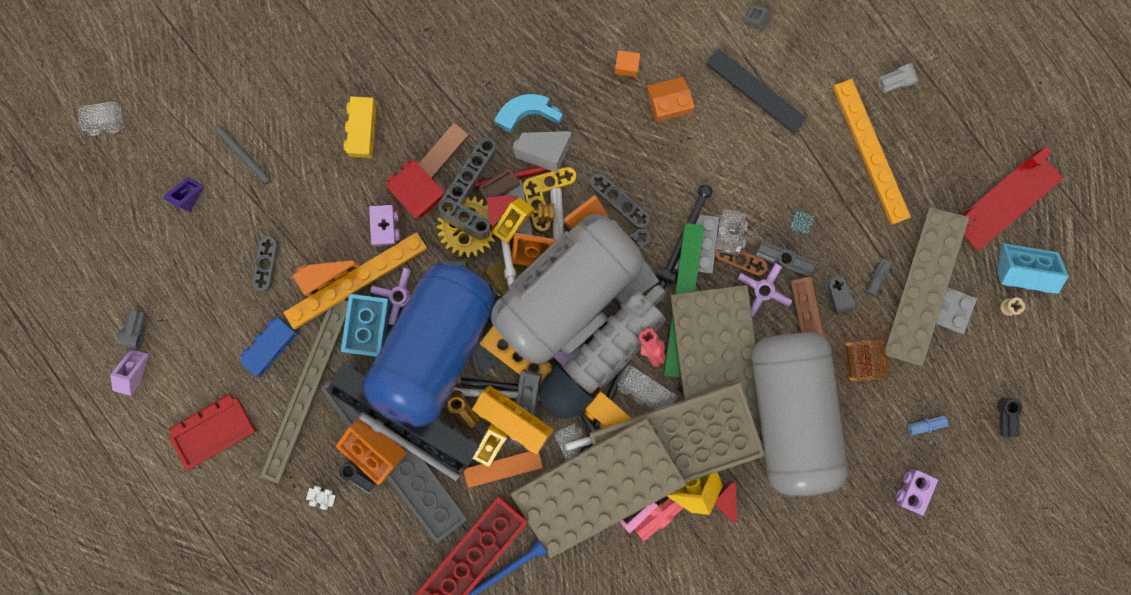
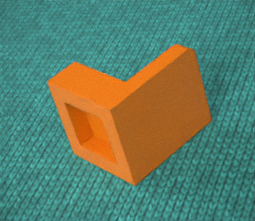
(627, 63)

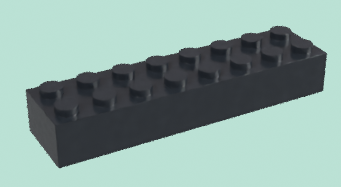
(433, 438)

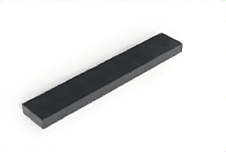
(756, 91)

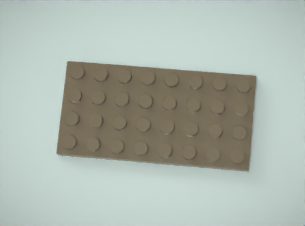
(715, 342)
(702, 431)
(598, 487)

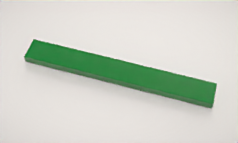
(685, 283)

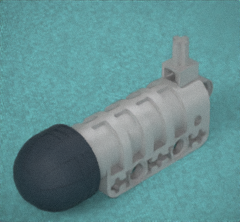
(569, 390)

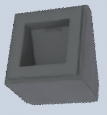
(758, 17)

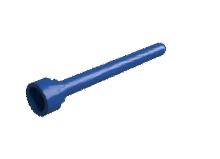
(536, 550)

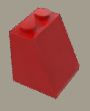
(415, 189)

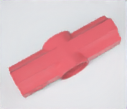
(652, 347)
(658, 518)

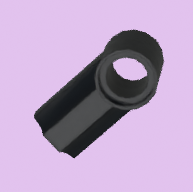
(1009, 419)
(359, 478)

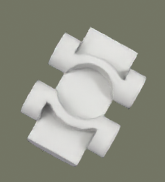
(316, 496)

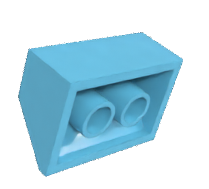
(1031, 268)

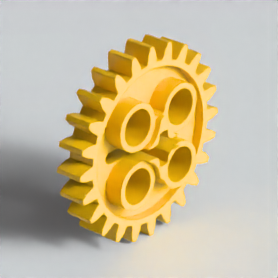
(454, 241)

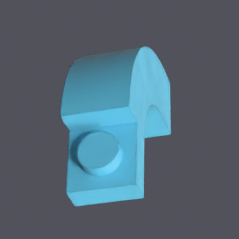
(526, 105)

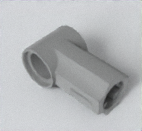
(902, 77)

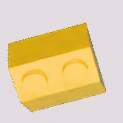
(699, 494)

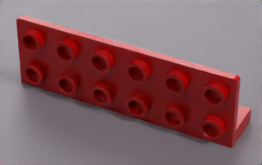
(1010, 198)

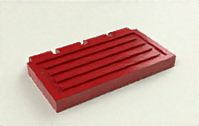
(212, 433)

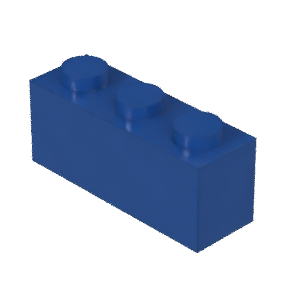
(268, 346)

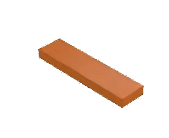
(502, 468)

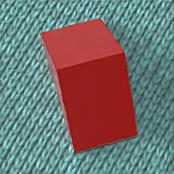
(497, 207)
(727, 501)

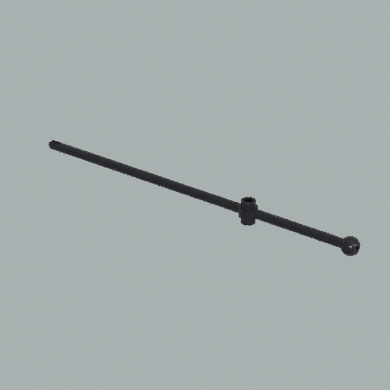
(666, 275)

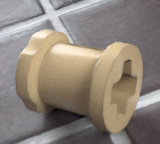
(1006, 309)

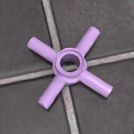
(769, 282)
(391, 295)

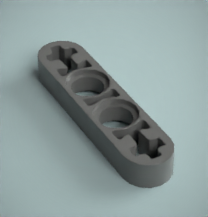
(622, 198)

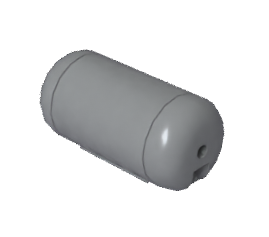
(566, 288)
(799, 414)

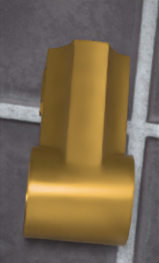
(462, 410)

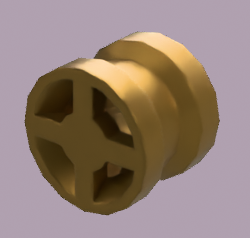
(546, 212)

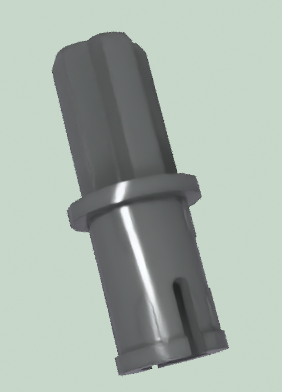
(878, 277)

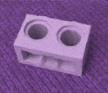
(921, 494)

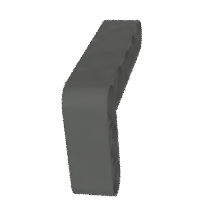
(466, 188)

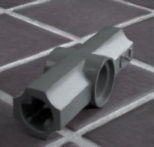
(796, 262)

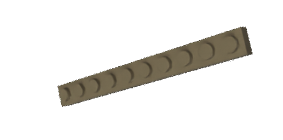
(305, 393)

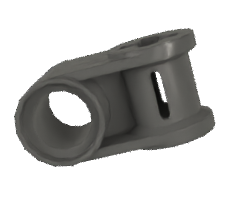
(839, 297)

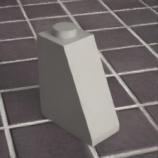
(543, 148)

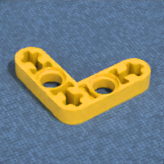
(542, 188)

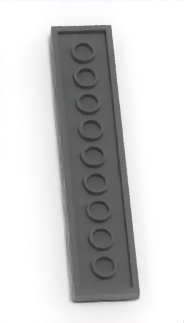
(416, 485)

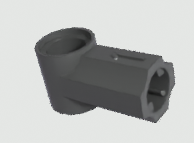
(131, 334)

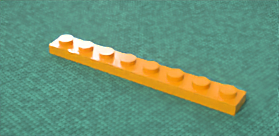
(871, 151)
(355, 281)

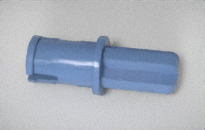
(927, 425)

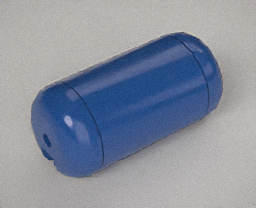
(429, 344)

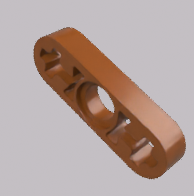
(755, 260)

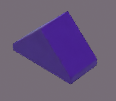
(185, 194)

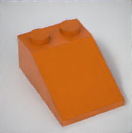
(317, 276)

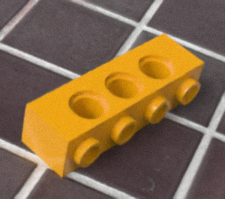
(490, 342)

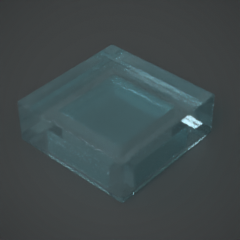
(801, 222)

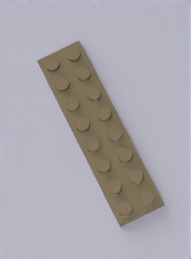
(926, 286)

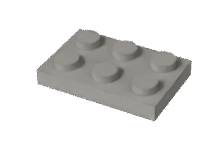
(956, 311)

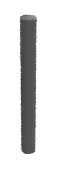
(241, 153)

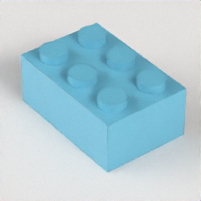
(365, 325)

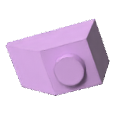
(129, 372)

